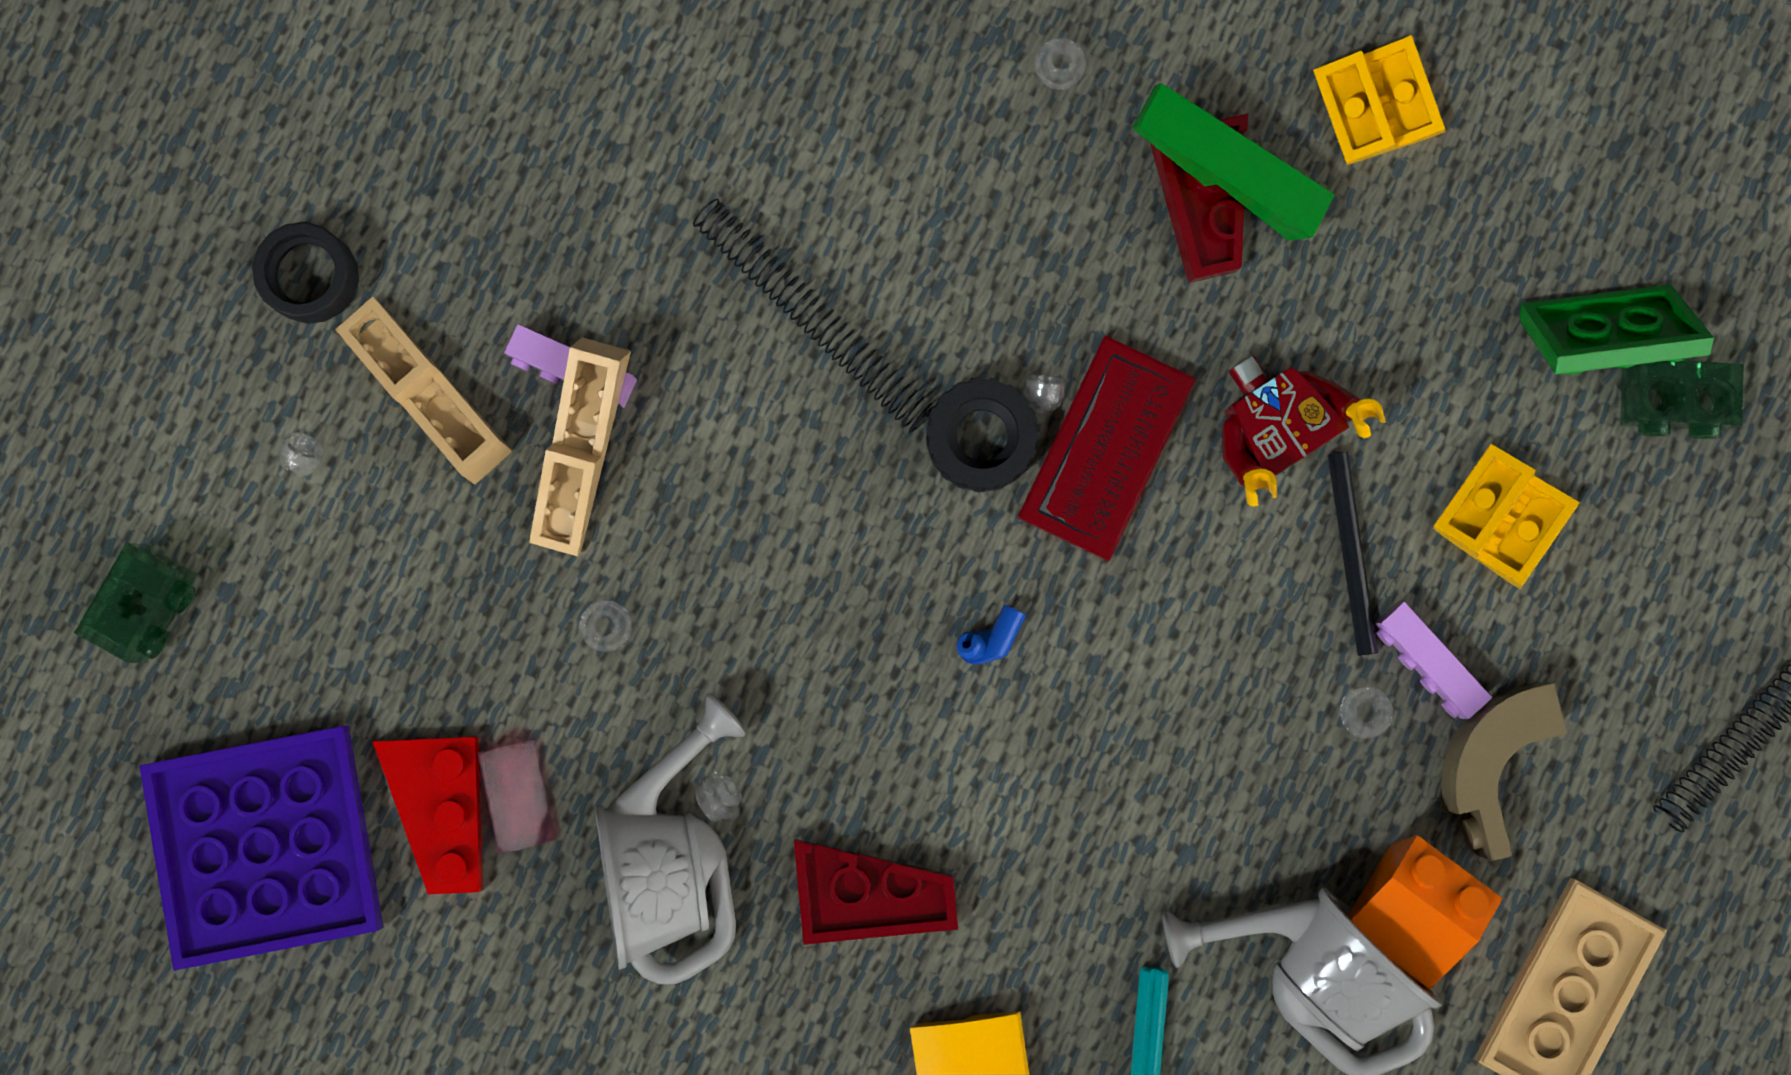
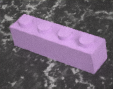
(549, 357)
(1432, 660)

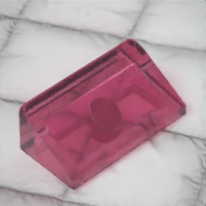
(516, 796)

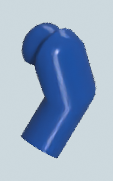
(994, 642)

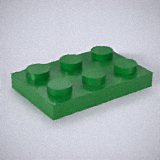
(1615, 329)

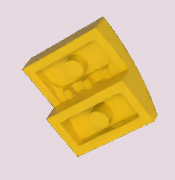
(1379, 100)
(1505, 516)
(971, 1046)

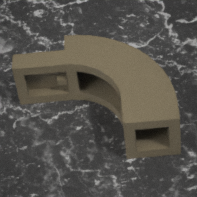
(1482, 750)

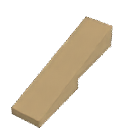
(424, 391)
(579, 445)

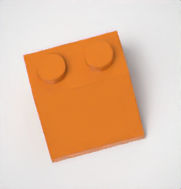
(1423, 910)

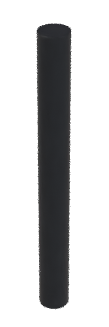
(1352, 553)

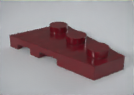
(1203, 218)
(868, 896)

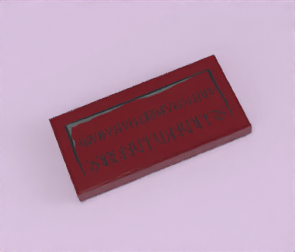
(1106, 448)

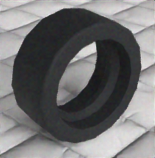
(275, 248)

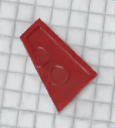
(439, 806)

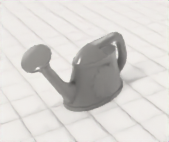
(662, 864)
(1327, 980)

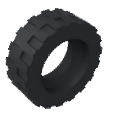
(982, 396)

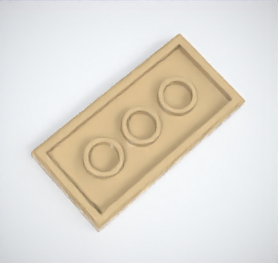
(1571, 987)

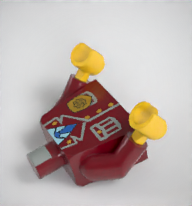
(1285, 422)

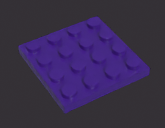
(261, 847)

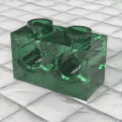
(1680, 392)

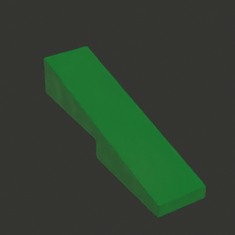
(1226, 158)

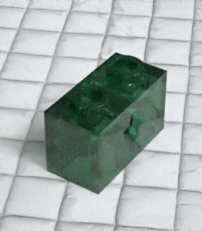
(116, 620)

